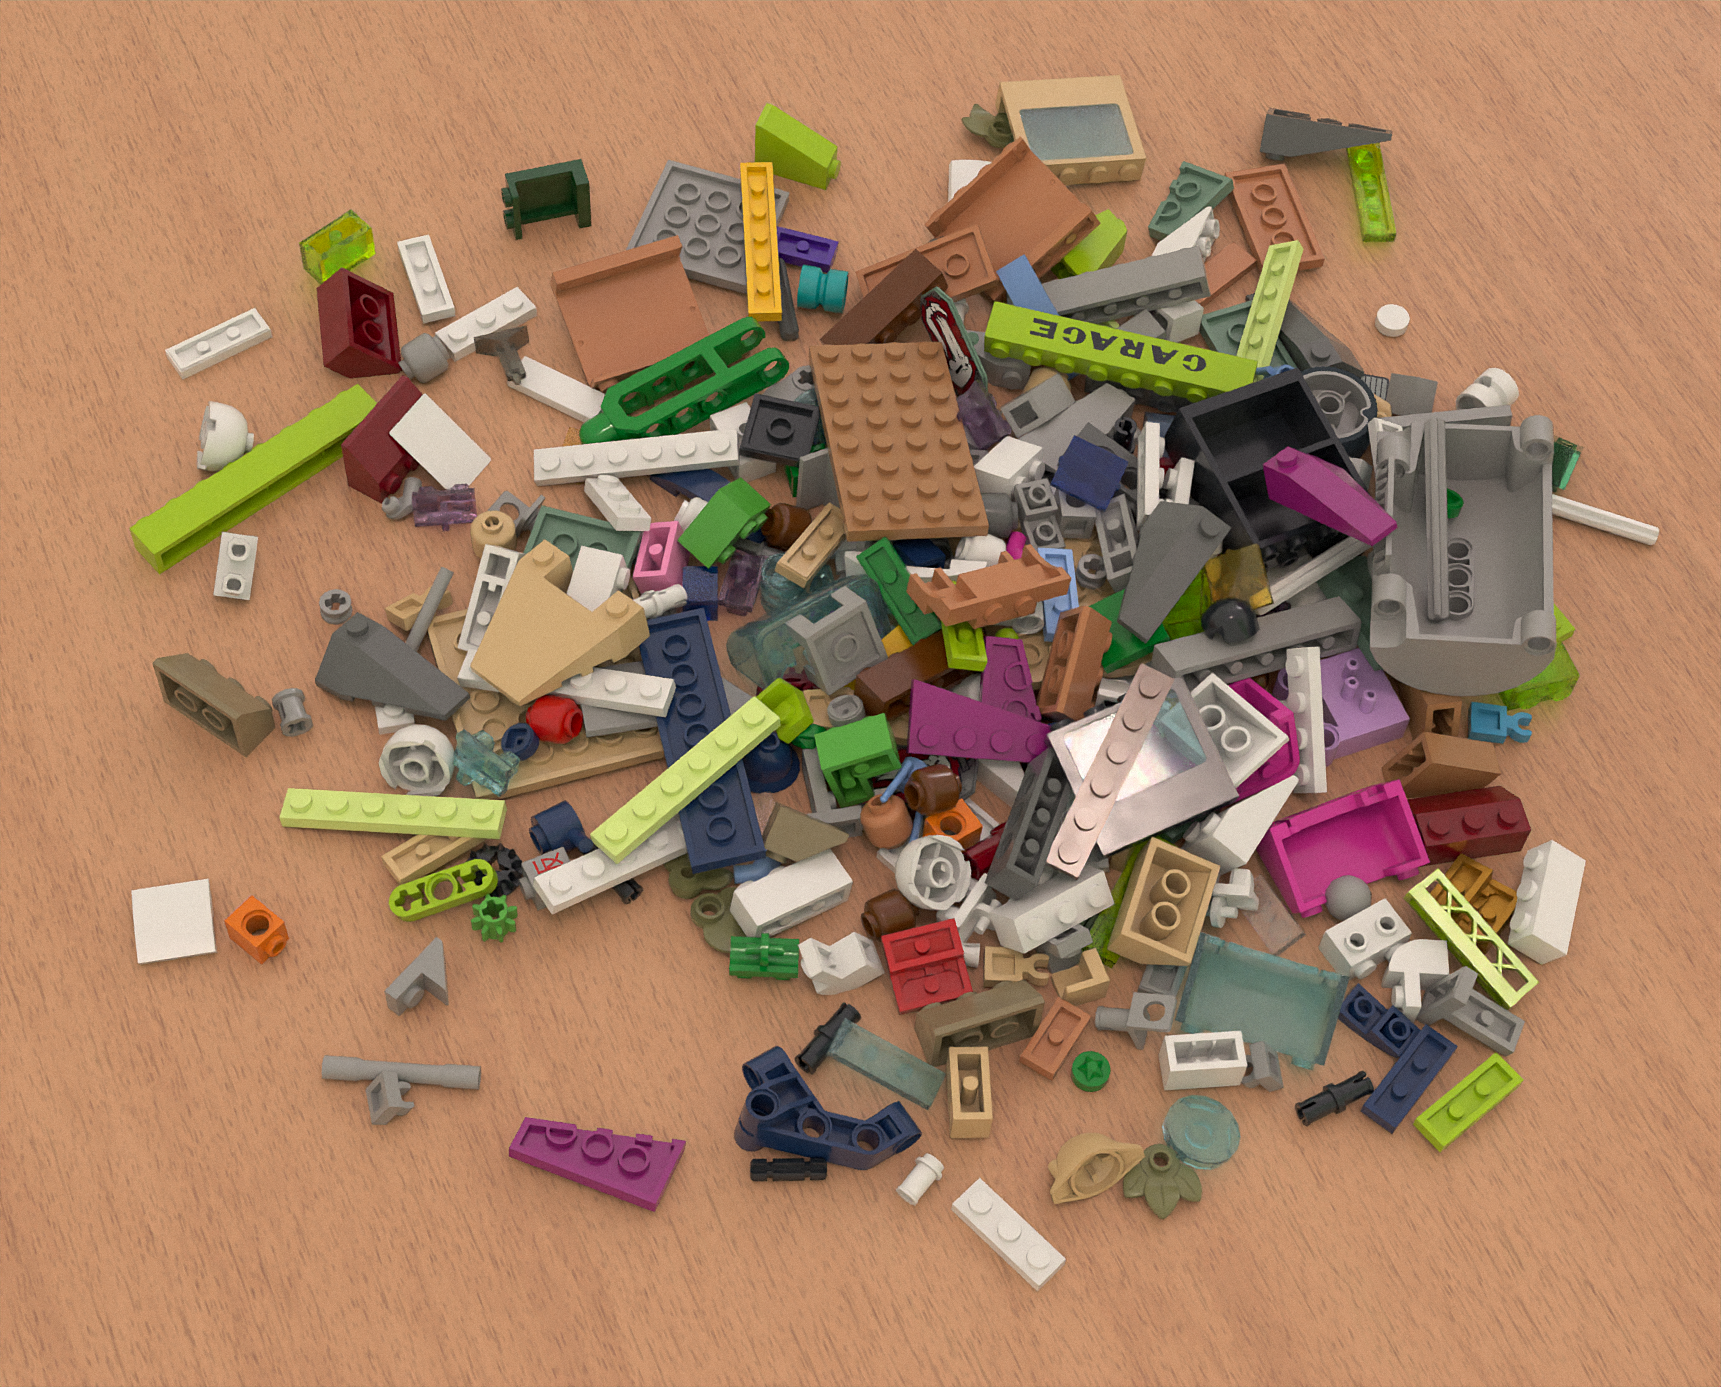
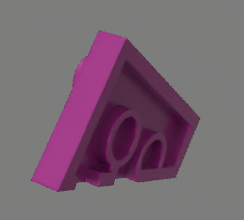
(1008, 678)

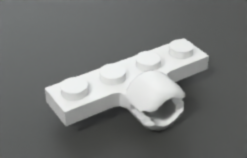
(1306, 704)

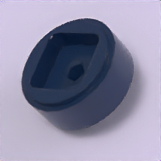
(520, 740)

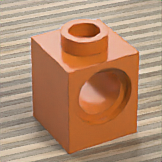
(959, 820)
(251, 917)

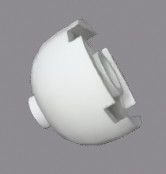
(222, 437)
(418, 760)
(933, 872)

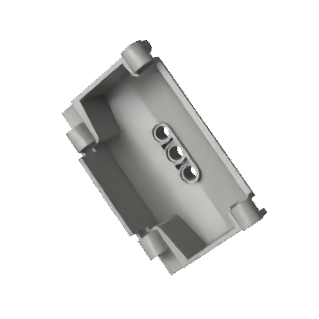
(1497, 560)

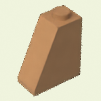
(1430, 711)
(1442, 765)

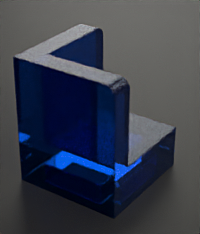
(701, 590)

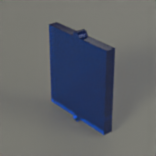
(1089, 473)

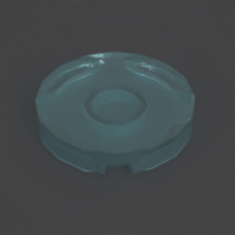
(1201, 1132)

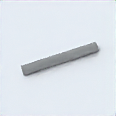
(429, 608)

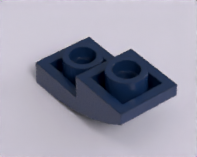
(1379, 1026)

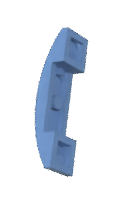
(1026, 289)

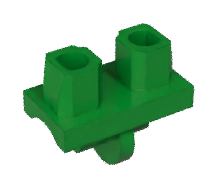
(764, 957)

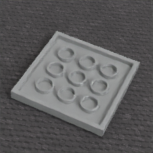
(708, 219)

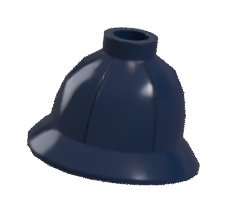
(771, 765)

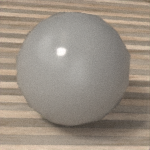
(1347, 897)

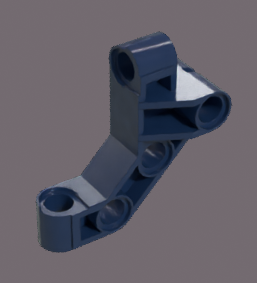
(785, 1106)

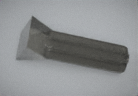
(505, 346)

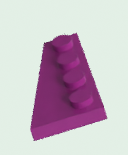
(966, 728)
(611, 1163)

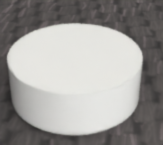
(1392, 320)

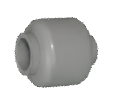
(424, 358)

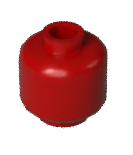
(555, 719)

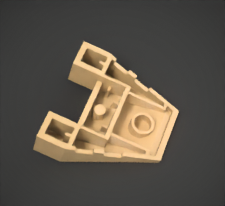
(547, 635)

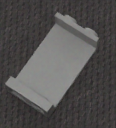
(818, 486)

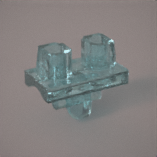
(480, 764)

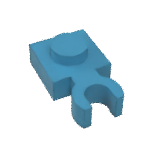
(1493, 724)

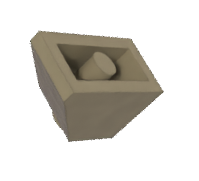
(798, 835)

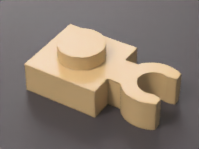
(405, 611)
(1009, 965)

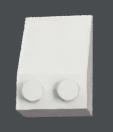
(1237, 729)
(1237, 831)

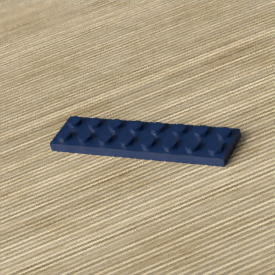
(722, 820)

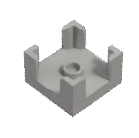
(839, 643)

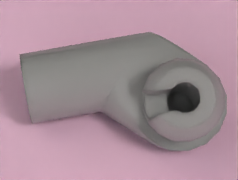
(400, 507)

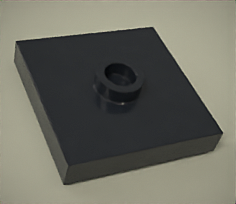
(779, 430)

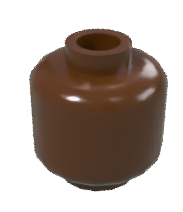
(785, 524)
(933, 789)
(888, 914)

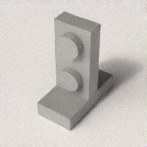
(823, 802)
(1470, 1011)

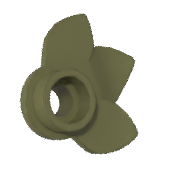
(992, 128)
(689, 885)
(717, 927)
(1164, 1184)

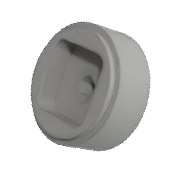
(845, 710)

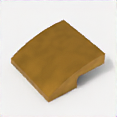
(1487, 896)

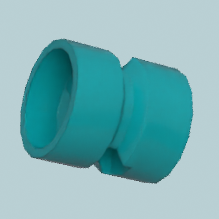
(822, 289)

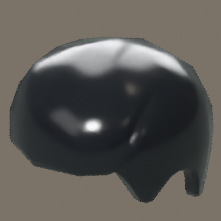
(1231, 619)

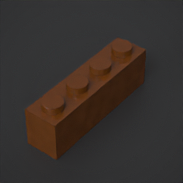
(889, 305)
(888, 684)

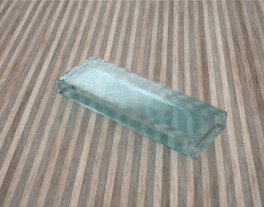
(886, 1064)

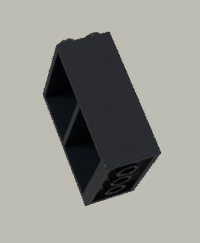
(1230, 443)

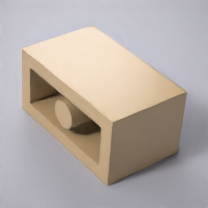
(969, 1092)

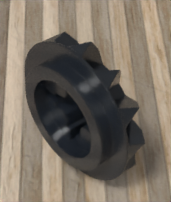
(508, 863)

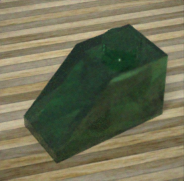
(1564, 461)

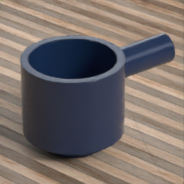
(559, 828)

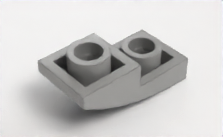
(1037, 514)

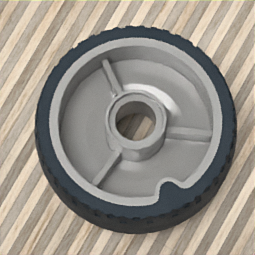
(1346, 404)

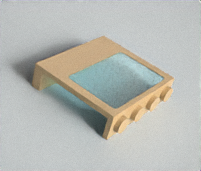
(1076, 127)

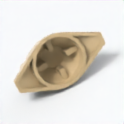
(1090, 1166)

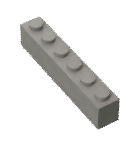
(1130, 287)
(1319, 624)

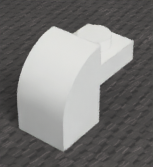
(842, 965)
(1414, 969)

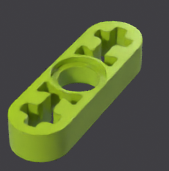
(421, 909)

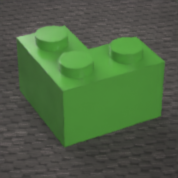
(727, 516)
(854, 755)

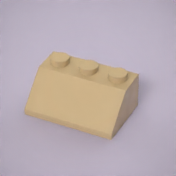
(1163, 906)

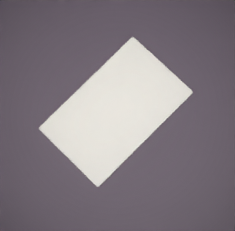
(439, 444)

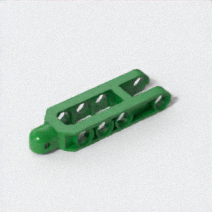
(710, 356)

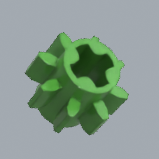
(496, 908)

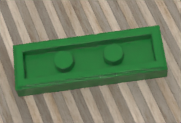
(889, 571)

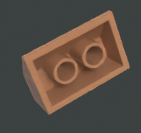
(1074, 664)

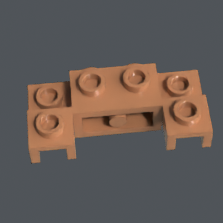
(991, 592)

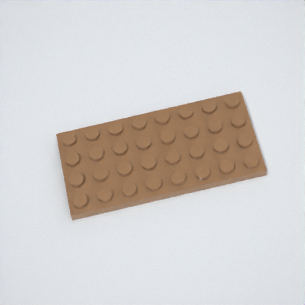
(896, 442)

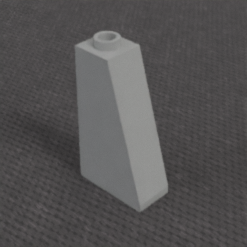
(1098, 408)

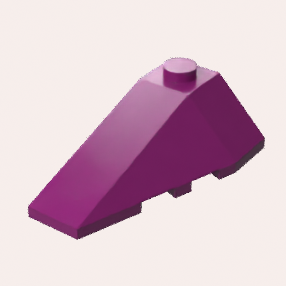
(1326, 495)

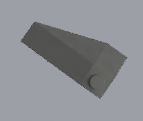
(1296, 134)
(1312, 344)
(1169, 556)
(377, 666)

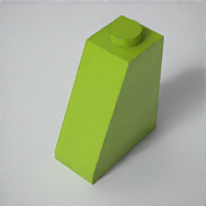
(794, 149)
(1097, 250)

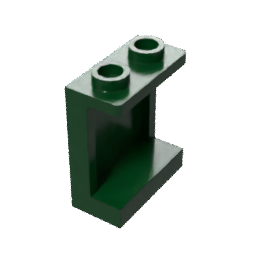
(546, 195)

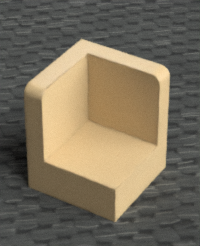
(1083, 982)

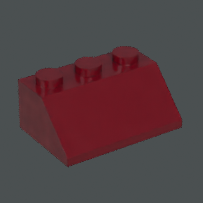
(358, 326)
(371, 456)
(1470, 823)

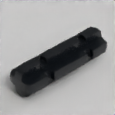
(788, 1169)

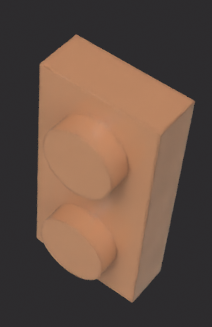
(1055, 1038)

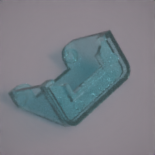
(764, 646)
(1262, 997)

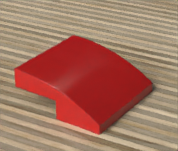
(926, 965)

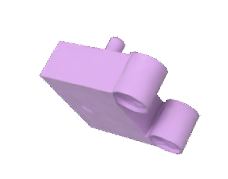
(1357, 705)

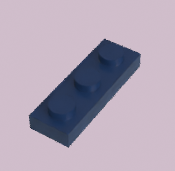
(1408, 1079)

